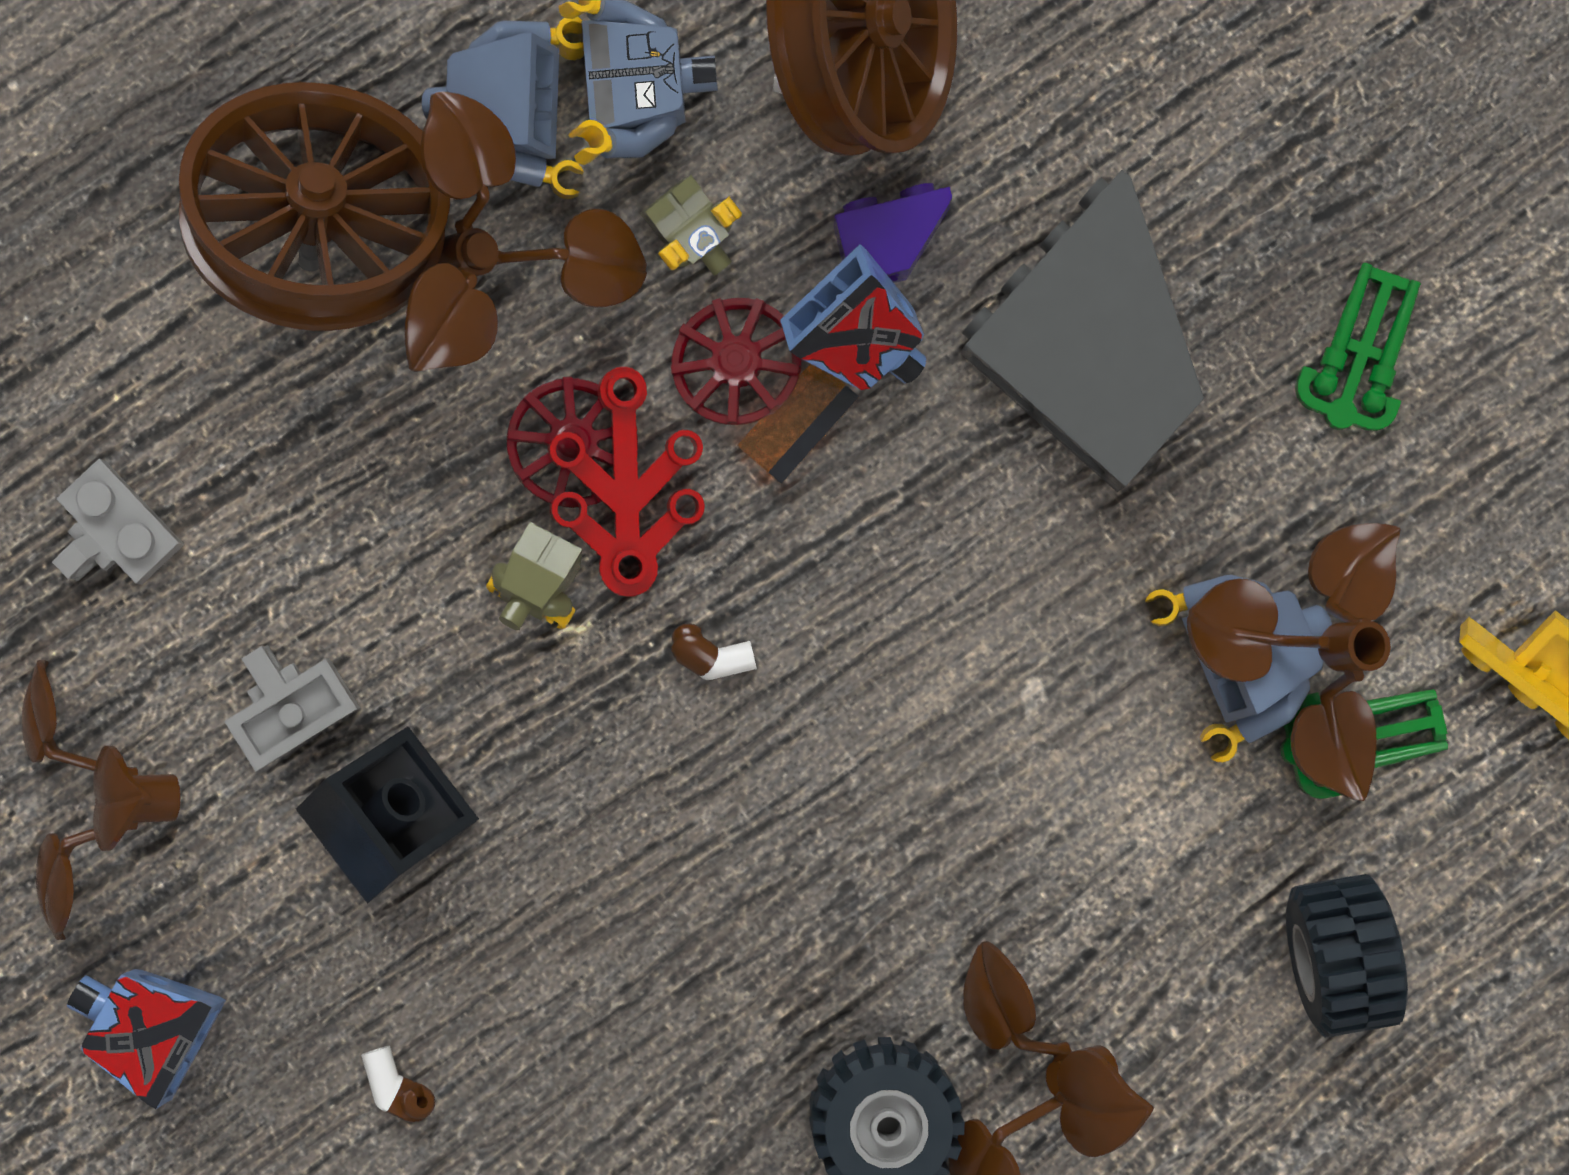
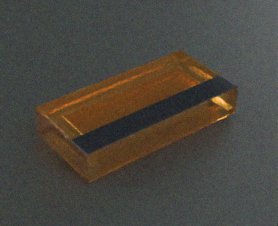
(799, 425)

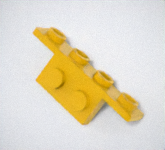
(1535, 670)

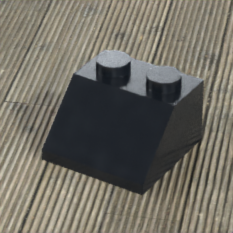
(386, 813)

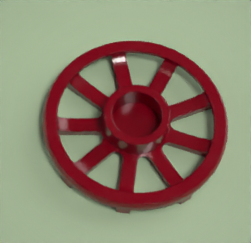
(733, 361)
(565, 449)

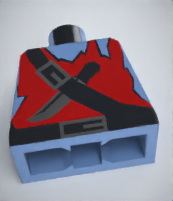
(857, 325)
(145, 1030)

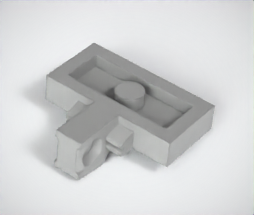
(112, 528)
(287, 706)

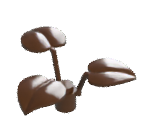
(448, 319)
(1234, 637)
(120, 801)
(1096, 1102)

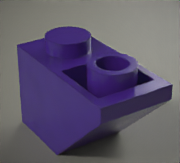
(893, 230)

